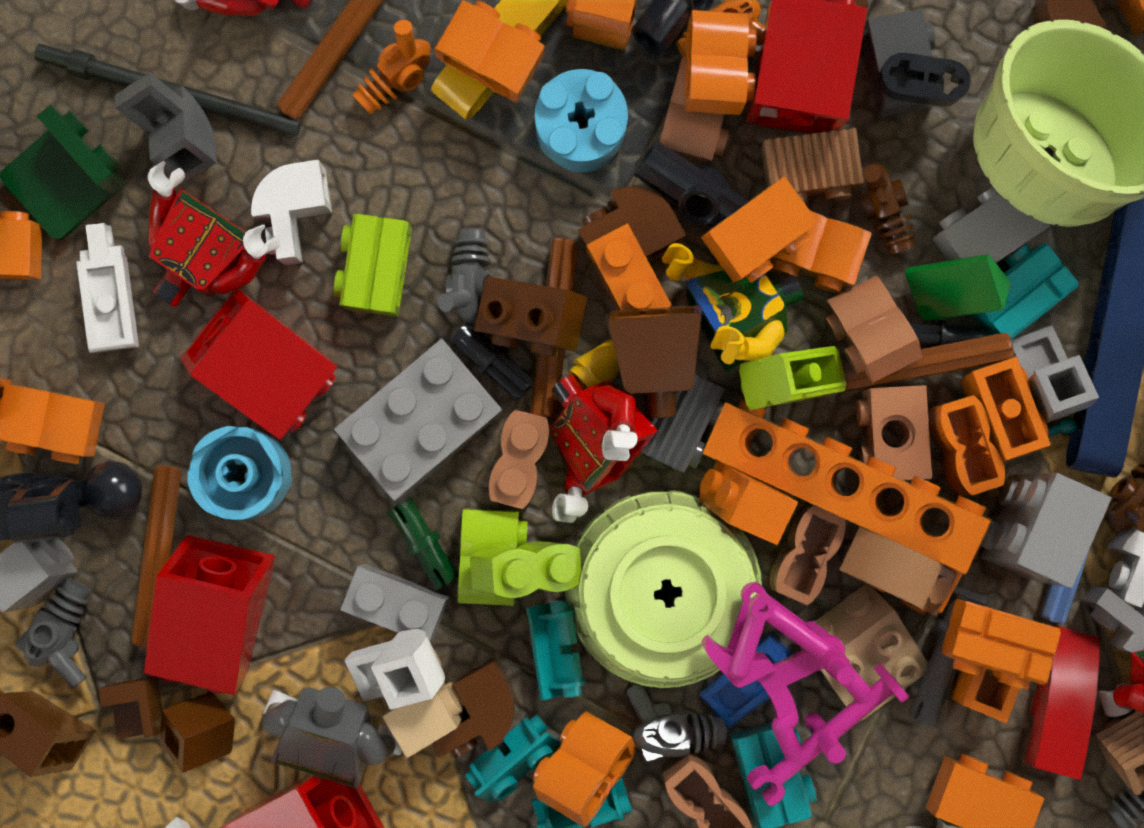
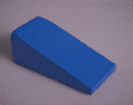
(735, 702)

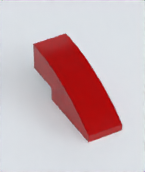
(1065, 706)

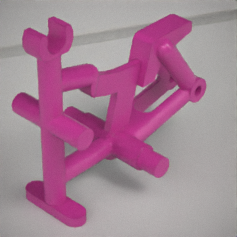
(819, 651)

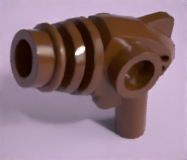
(885, 201)
(1128, 502)

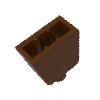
(657, 352)
(40, 734)

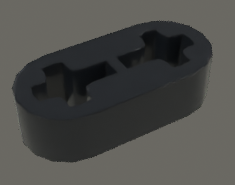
(921, 90)

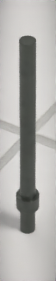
(84, 66)

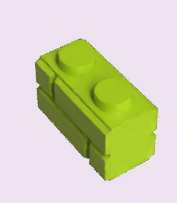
(374, 265)
(792, 377)

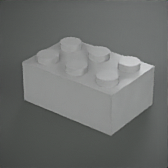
(419, 420)
(1044, 527)

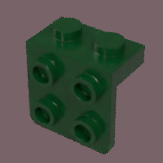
(62, 175)

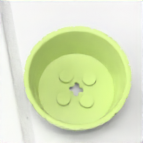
(1084, 100)
(622, 565)

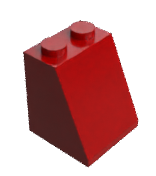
(807, 65)
(258, 364)
(207, 614)
(311, 804)

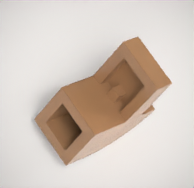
(898, 571)

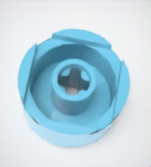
(595, 98)
(214, 467)

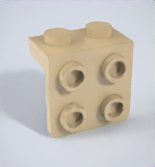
(870, 637)

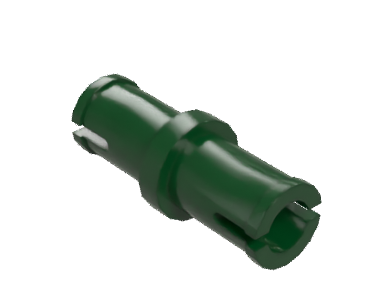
(423, 543)

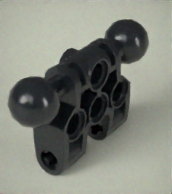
(49, 504)

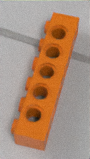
(732, 446)

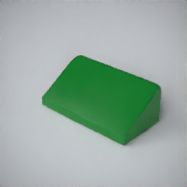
(958, 287)

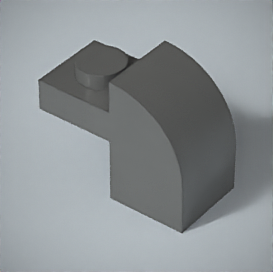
(174, 124)

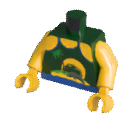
(739, 317)

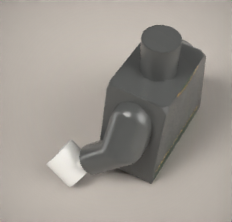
(326, 735)

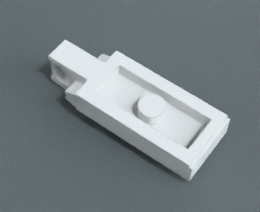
(106, 293)

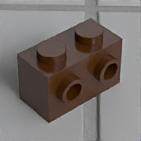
(530, 314)

